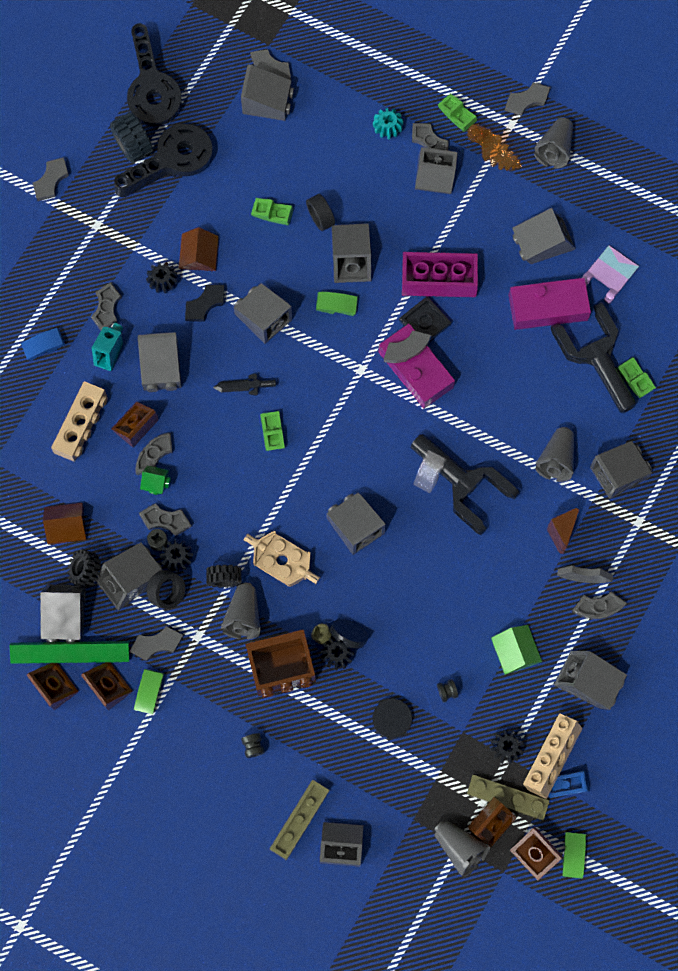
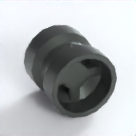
(253, 745)

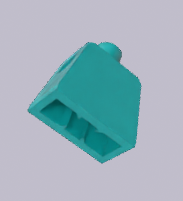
(107, 347)

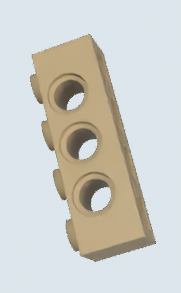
(87, 394)
(552, 756)

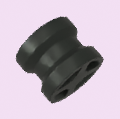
(159, 542)
(447, 690)

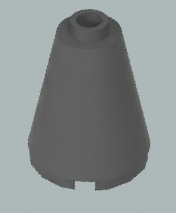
(555, 144)
(558, 456)
(242, 614)
(461, 847)

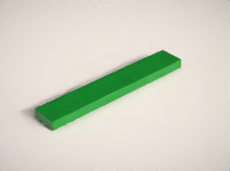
(69, 652)

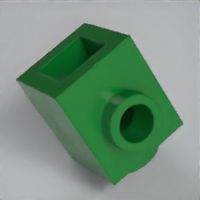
(155, 480)

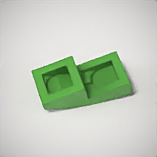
(455, 111)
(272, 212)
(336, 302)
(635, 378)
(272, 431)
(148, 691)
(574, 855)

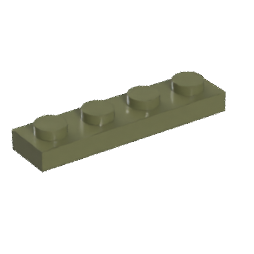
(509, 797)
(299, 820)

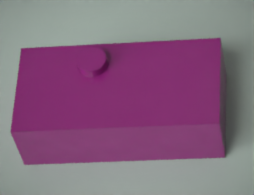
(439, 274)
(549, 303)
(421, 374)

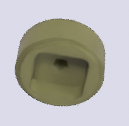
(321, 633)

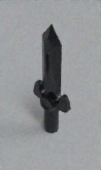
(244, 385)

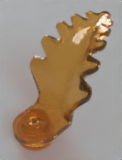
(492, 148)

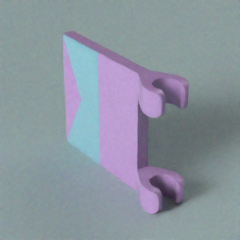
(611, 270)

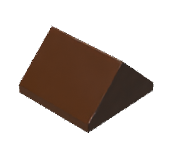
(198, 250)
(135, 423)
(64, 523)
(561, 529)
(53, 684)
(107, 684)
(492, 822)
(536, 853)

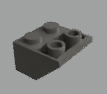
(435, 170)
(341, 844)

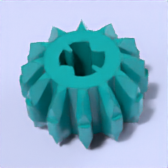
(387, 123)

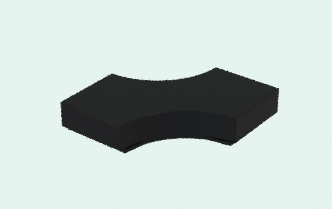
(210, 298)

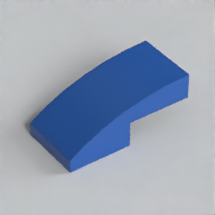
(42, 343)

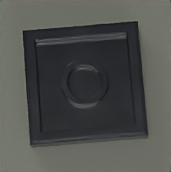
(426, 318)

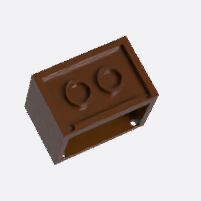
(281, 663)

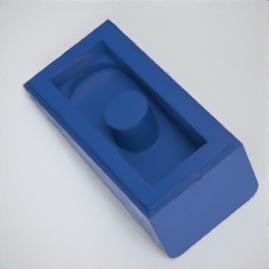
(570, 784)

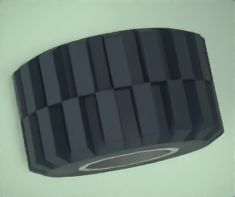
(131, 137)

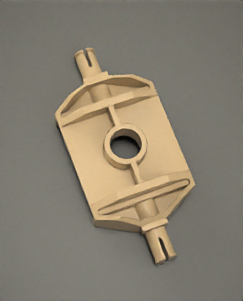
(270, 548)

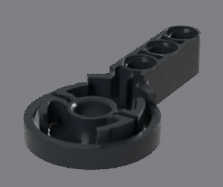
(151, 83)
(168, 158)

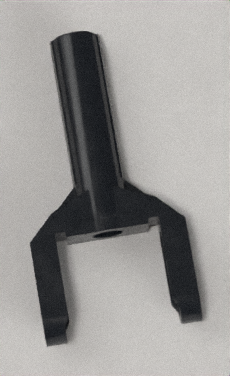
(598, 355)
(465, 482)

